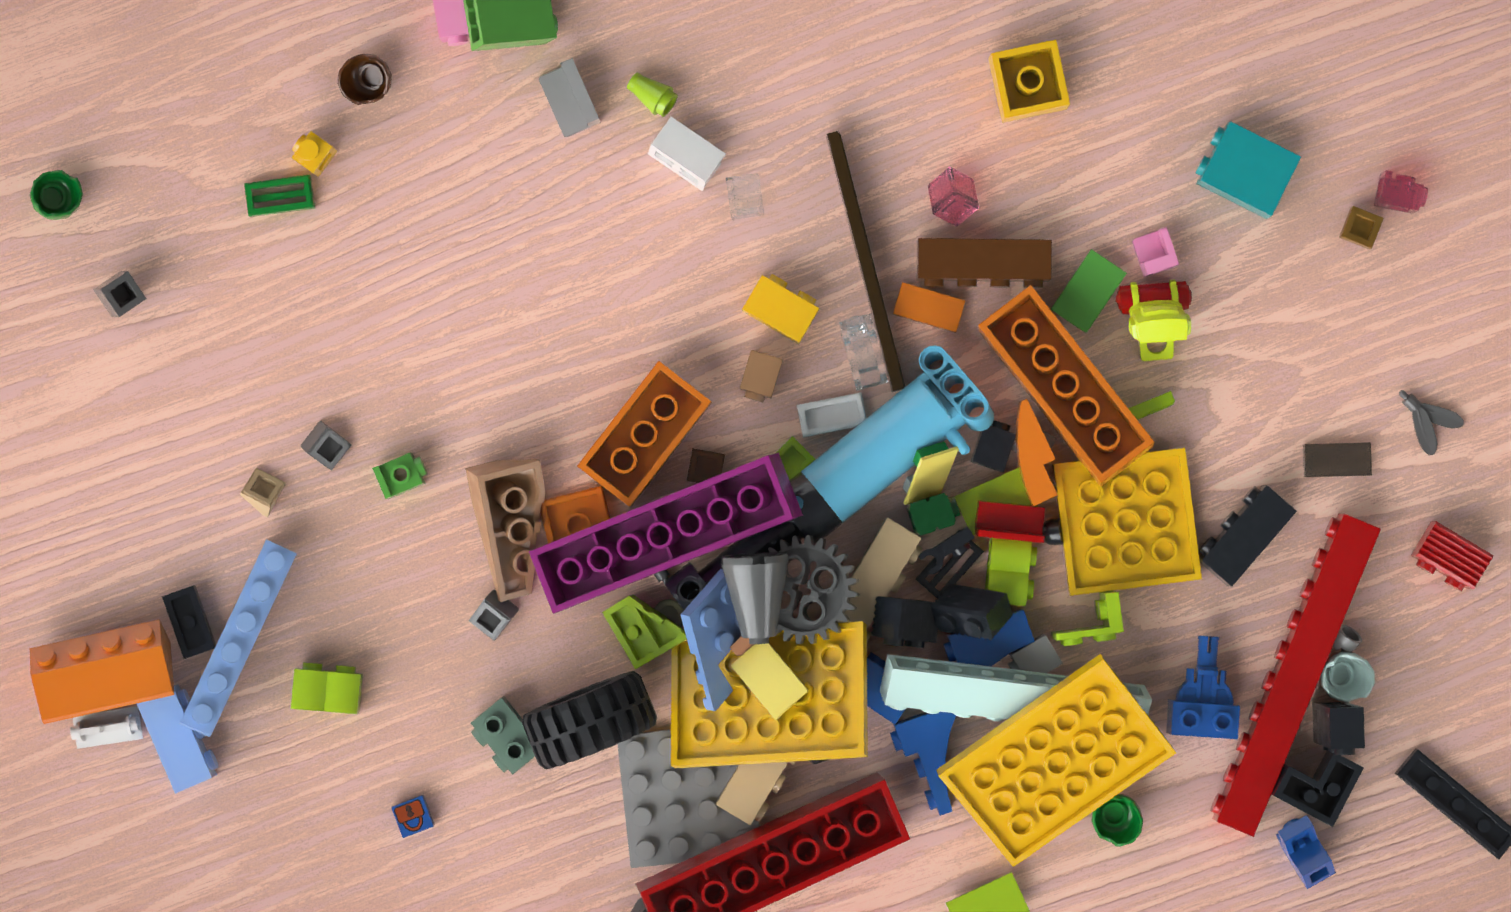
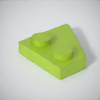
(642, 630)

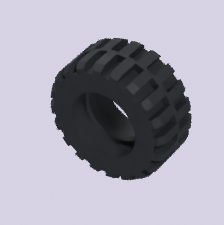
(589, 720)

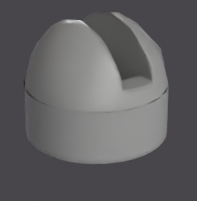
(1347, 639)

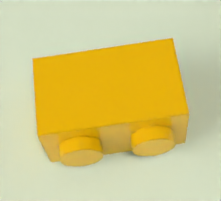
(781, 308)

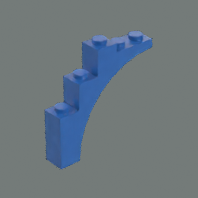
(930, 733)

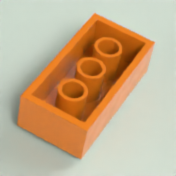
(644, 434)

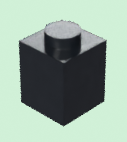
(994, 446)

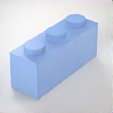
(177, 746)

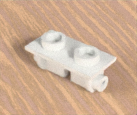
(107, 727)

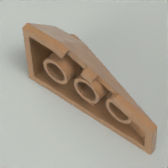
(508, 510)

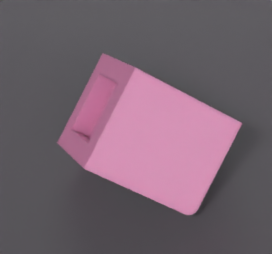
(1155, 252)

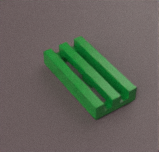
(307, 191)

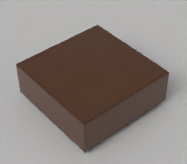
(704, 465)

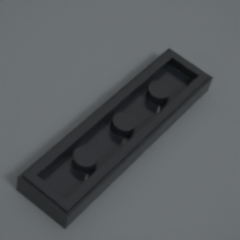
(1456, 803)

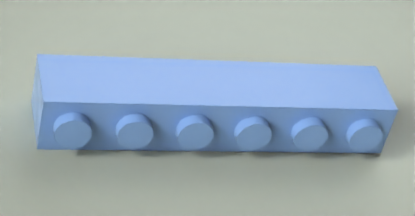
(238, 638)

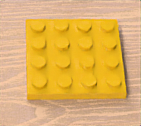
(1131, 528)

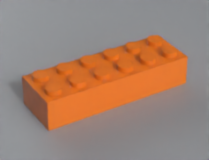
(1065, 386)

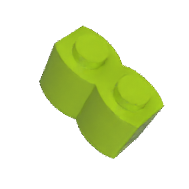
(1009, 569)
(326, 690)

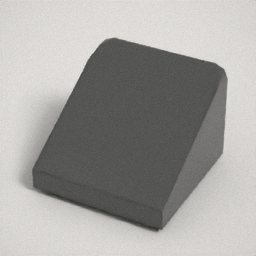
(325, 445)
(493, 615)

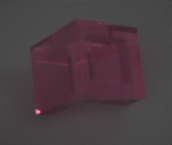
(953, 196)

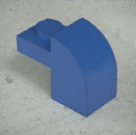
(1305, 851)

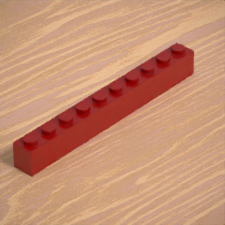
(1295, 673)

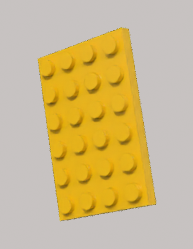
(819, 726)
(1056, 760)

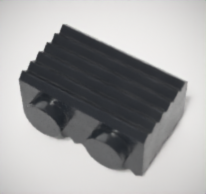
(971, 611)
(904, 620)

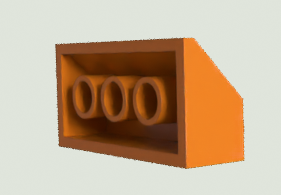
(102, 671)

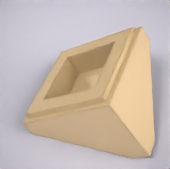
(262, 491)

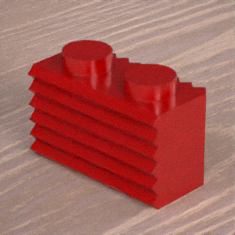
(1451, 556)

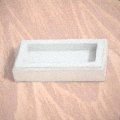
(831, 414)

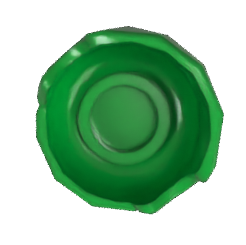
(56, 195)
(1118, 820)

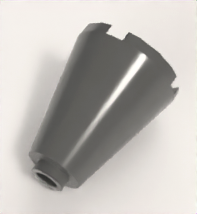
(756, 592)

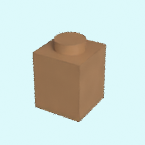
(760, 376)

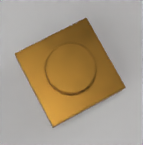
(1361, 227)

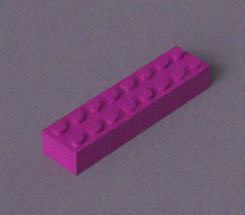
(666, 532)

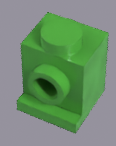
(386, 475)

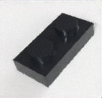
(189, 622)

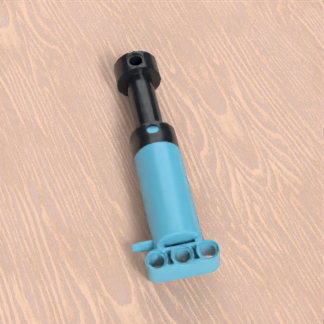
(863, 462)

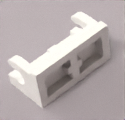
(686, 153)

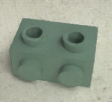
(504, 733)

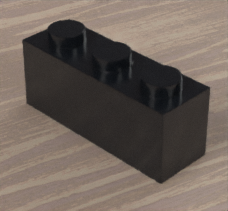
(1245, 534)
(1338, 727)

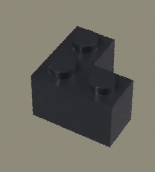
(1325, 792)

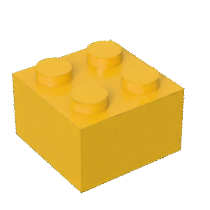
(1029, 81)

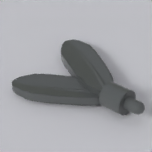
(1423, 417)

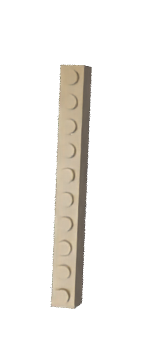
(877, 575)

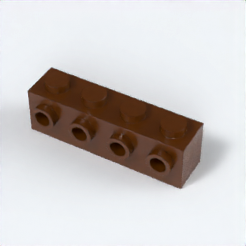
(984, 260)

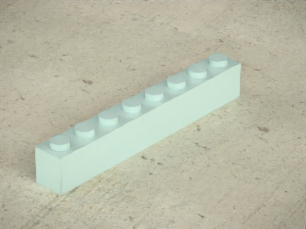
(969, 688)

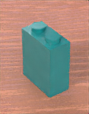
(1247, 169)

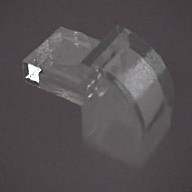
(863, 351)

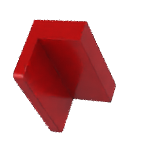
(1009, 521)

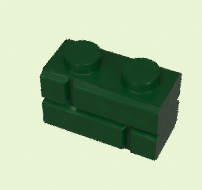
(933, 513)

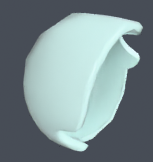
(1347, 677)

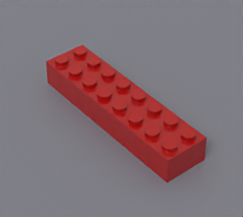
(782, 853)

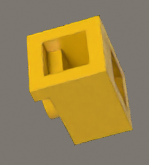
(313, 153)

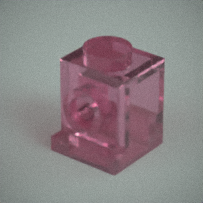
(1400, 193)

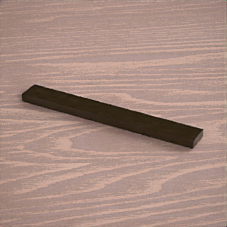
(865, 261)

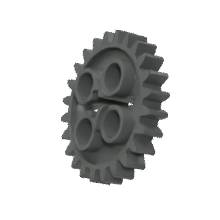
(832, 600)

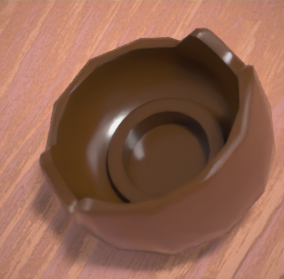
(364, 79)

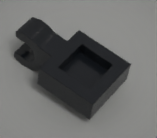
(955, 544)

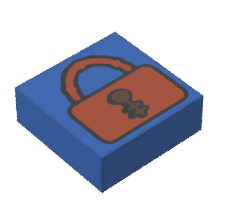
(413, 816)

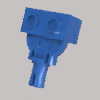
(1204, 705)

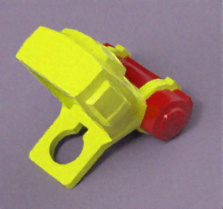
(1156, 315)

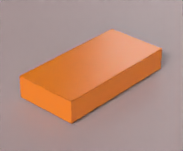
(929, 307)

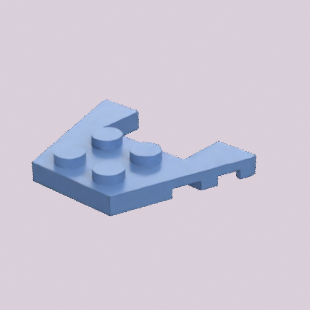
(710, 632)

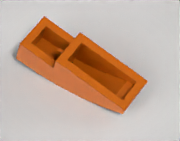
(1032, 454)

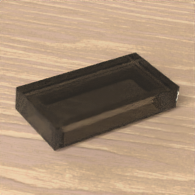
(1337, 459)

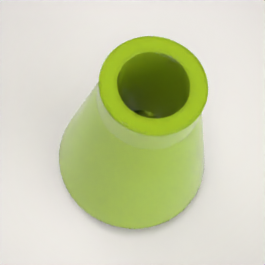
(653, 94)

